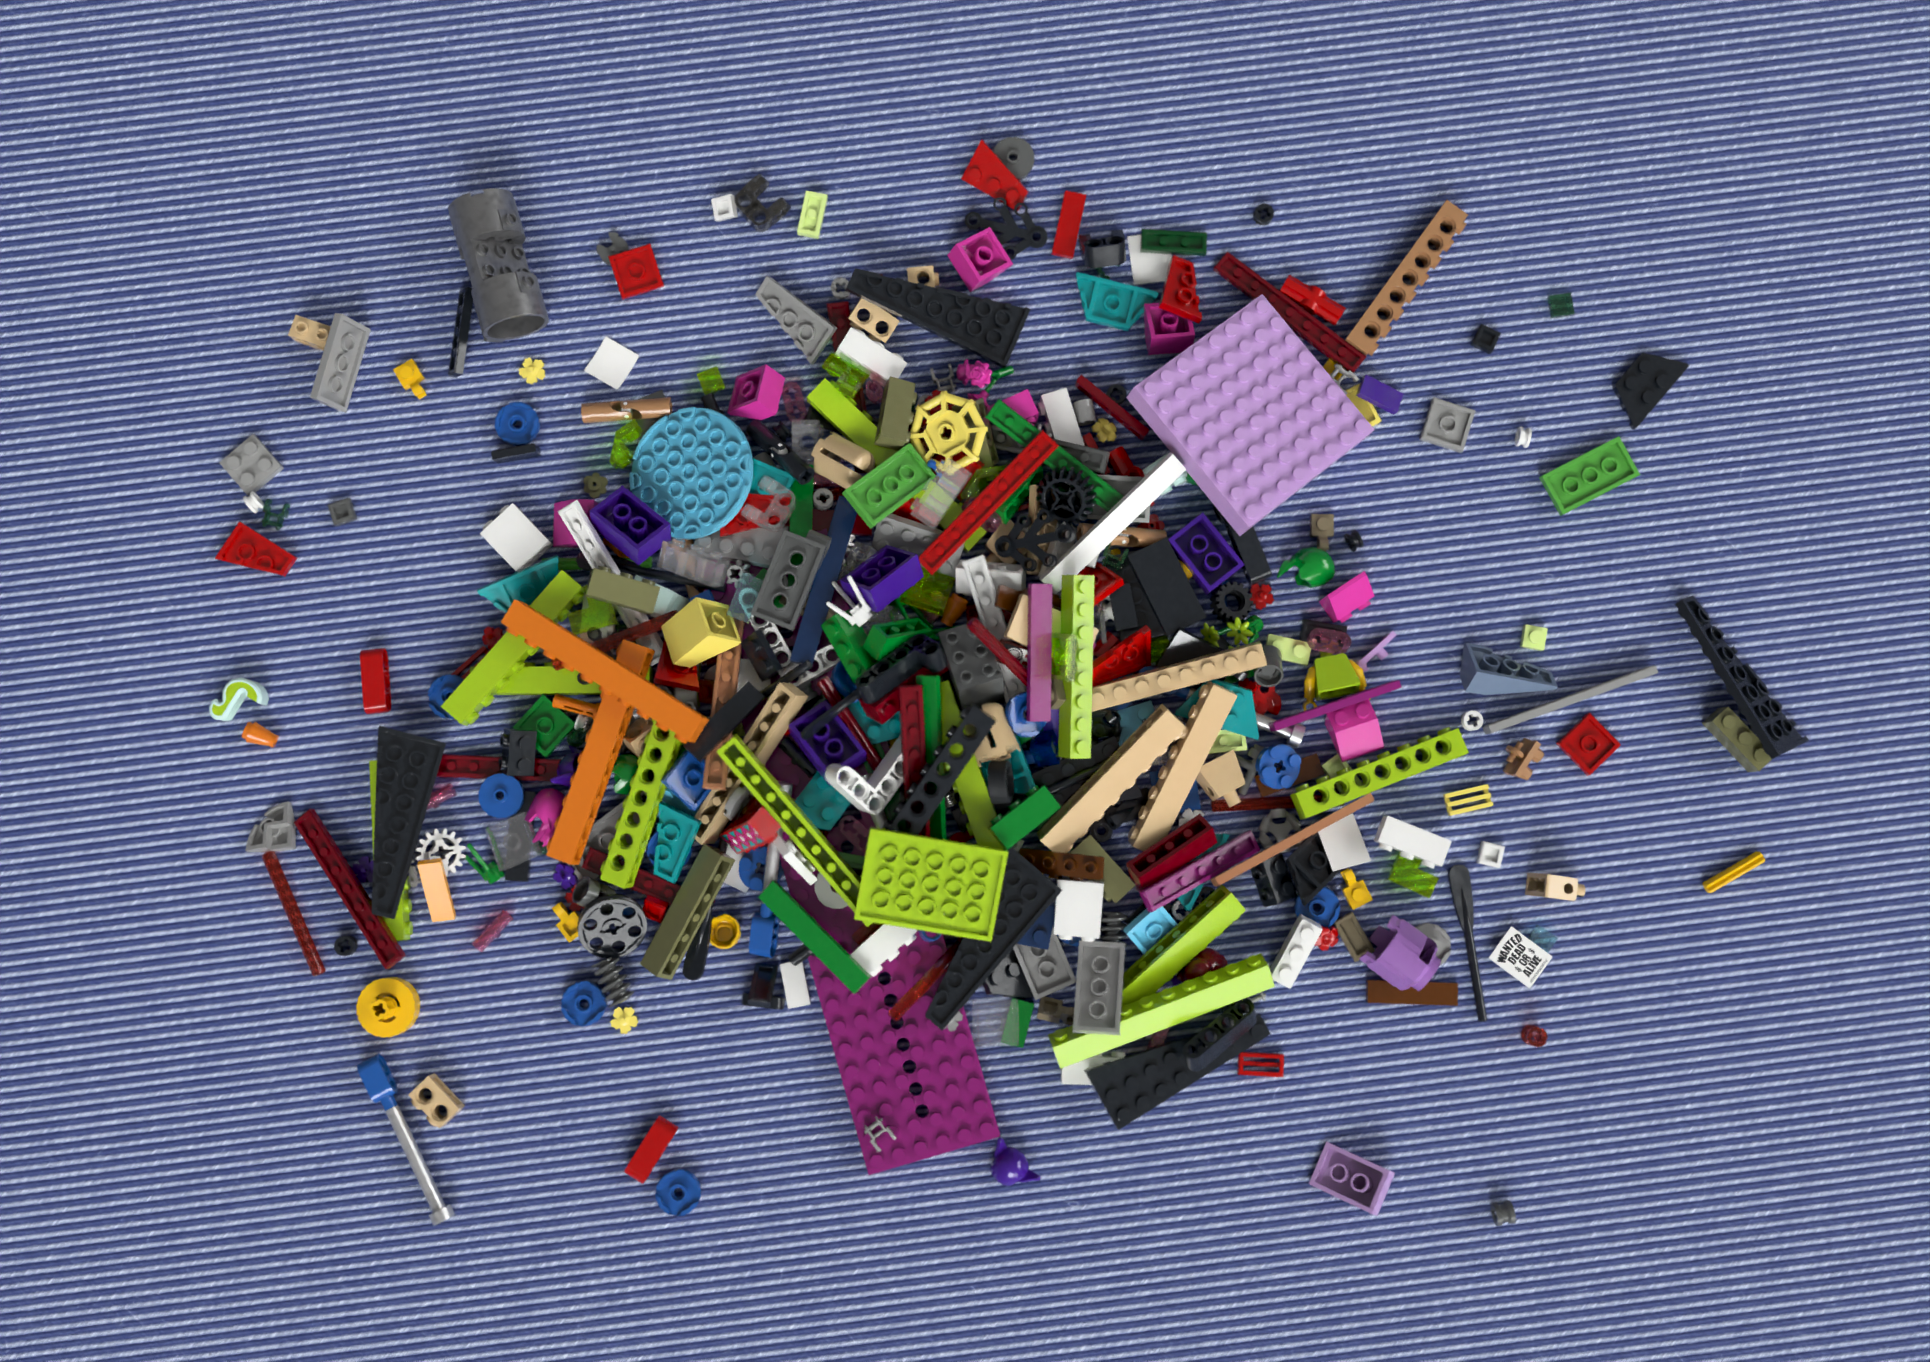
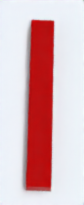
(987, 502)

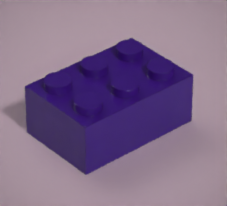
(630, 525)
(1205, 553)
(884, 577)
(830, 744)

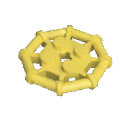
(951, 420)

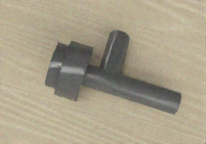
(1250, 766)

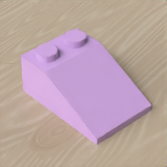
(1351, 1178)

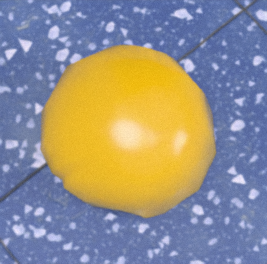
(725, 931)

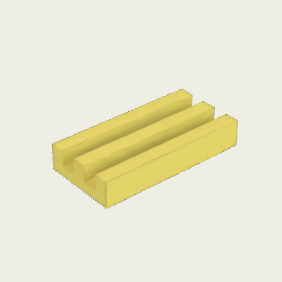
(1486, 795)

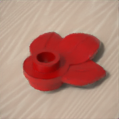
(1266, 700)

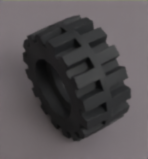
(1239, 593)

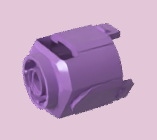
(1402, 955)

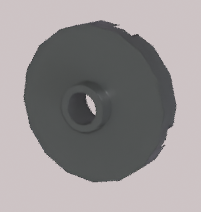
(1022, 150)

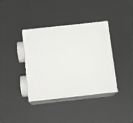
(516, 538)
(1079, 909)

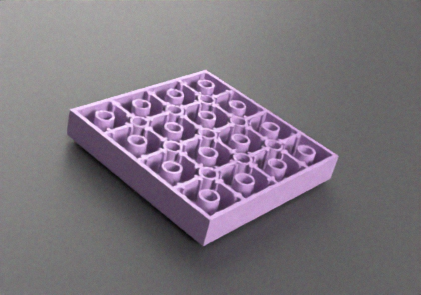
(1250, 414)

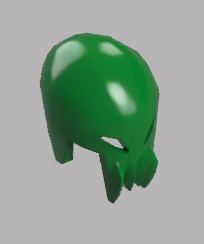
(1314, 564)
(624, 770)

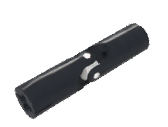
(780, 452)

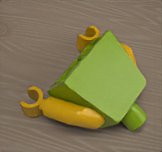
(1332, 677)

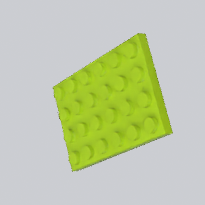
(930, 884)

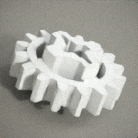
(438, 842)

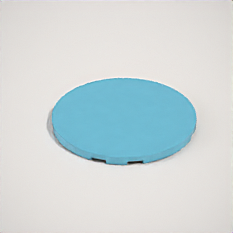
(693, 471)

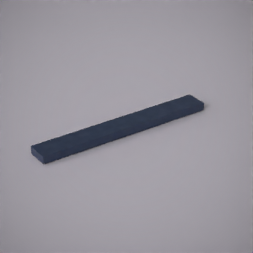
(822, 588)

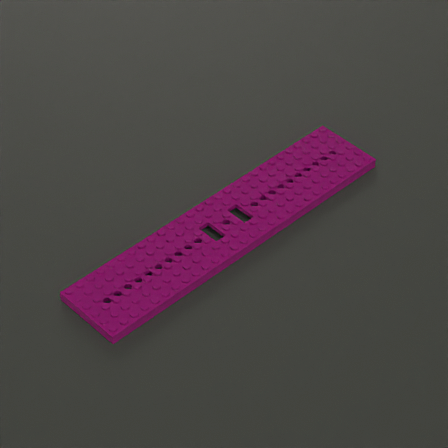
(860, 1022)

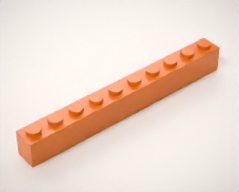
(604, 671)
(595, 764)

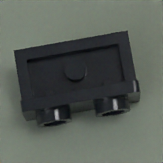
(761, 655)
(517, 752)
(1273, 881)

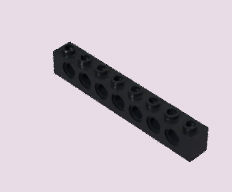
(969, 715)

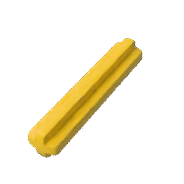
(1733, 872)

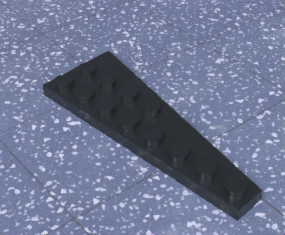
(965, 320)
(1742, 683)
(1052, 774)
(403, 790)
(1021, 902)
(1152, 1076)

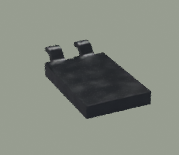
(1188, 646)

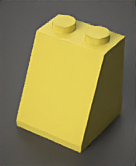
(700, 632)

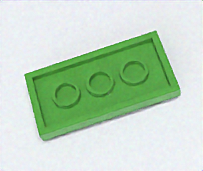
(1589, 476)
(889, 485)

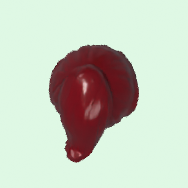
(1203, 962)

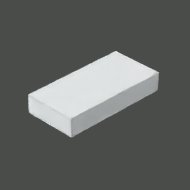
(795, 985)

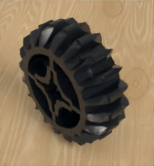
(1075, 511)

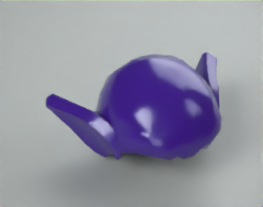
(567, 767)
(1011, 1165)

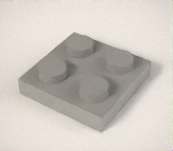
(251, 465)

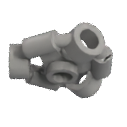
(1279, 831)

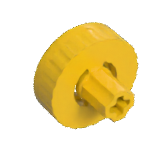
(370, 1008)

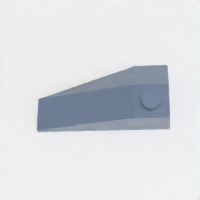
(1492, 674)

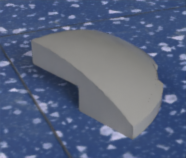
(274, 832)

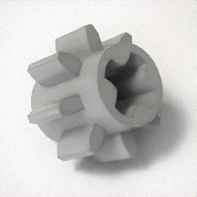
(732, 572)

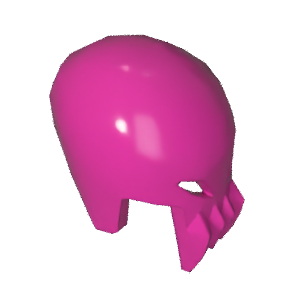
(547, 807)

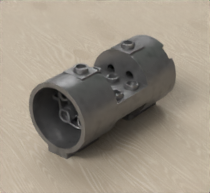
(491, 245)

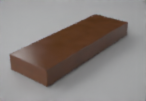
(1309, 769)

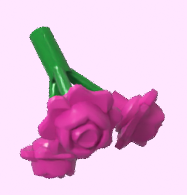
(980, 375)

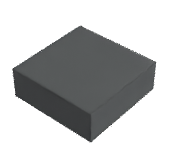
(342, 512)

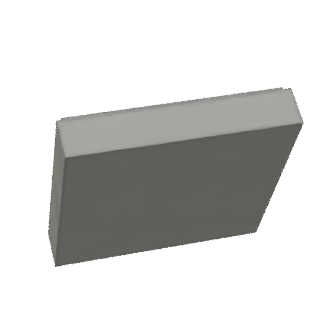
(1447, 425)

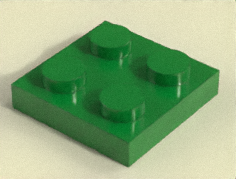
(549, 722)

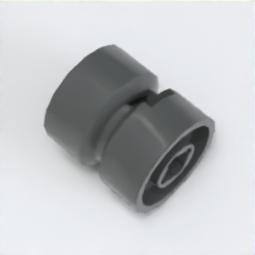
(1272, 673)
(589, 890)

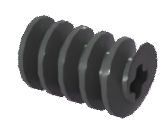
(1113, 927)
(613, 981)

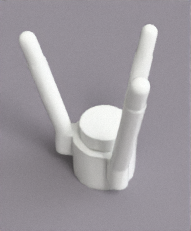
(859, 613)

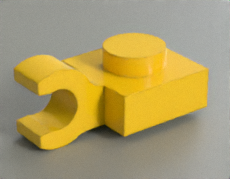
(410, 377)
(1355, 891)
(568, 922)

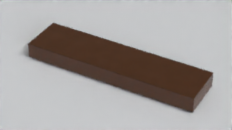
(1431, 994)

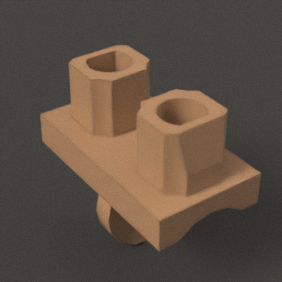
(1520, 757)

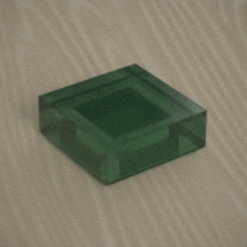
(1560, 305)

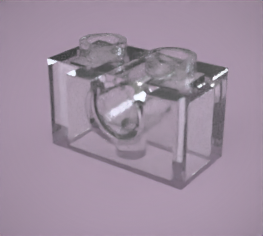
(802, 428)

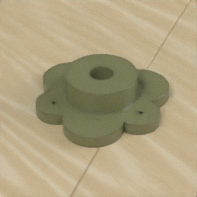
(594, 491)

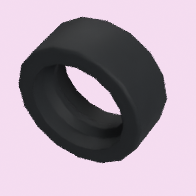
(1000, 782)

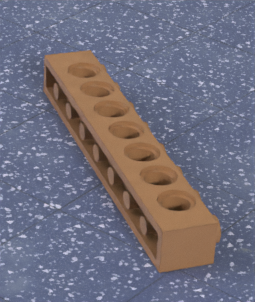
(1447, 216)

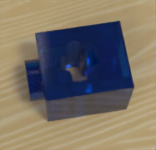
(1045, 748)

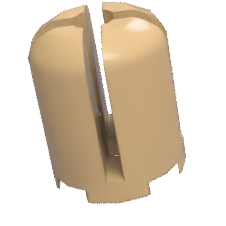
(829, 453)
(1002, 734)

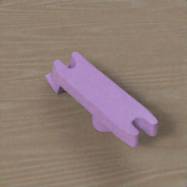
(1378, 650)

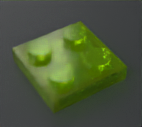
(930, 592)
(1064, 656)

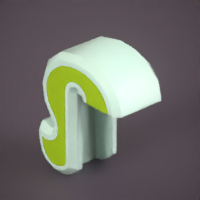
(233, 697)

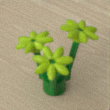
(1241, 630)

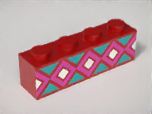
(751, 831)

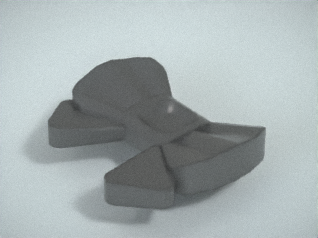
(619, 245)

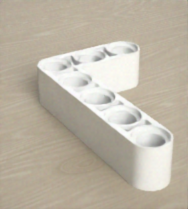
(781, 646)
(873, 788)

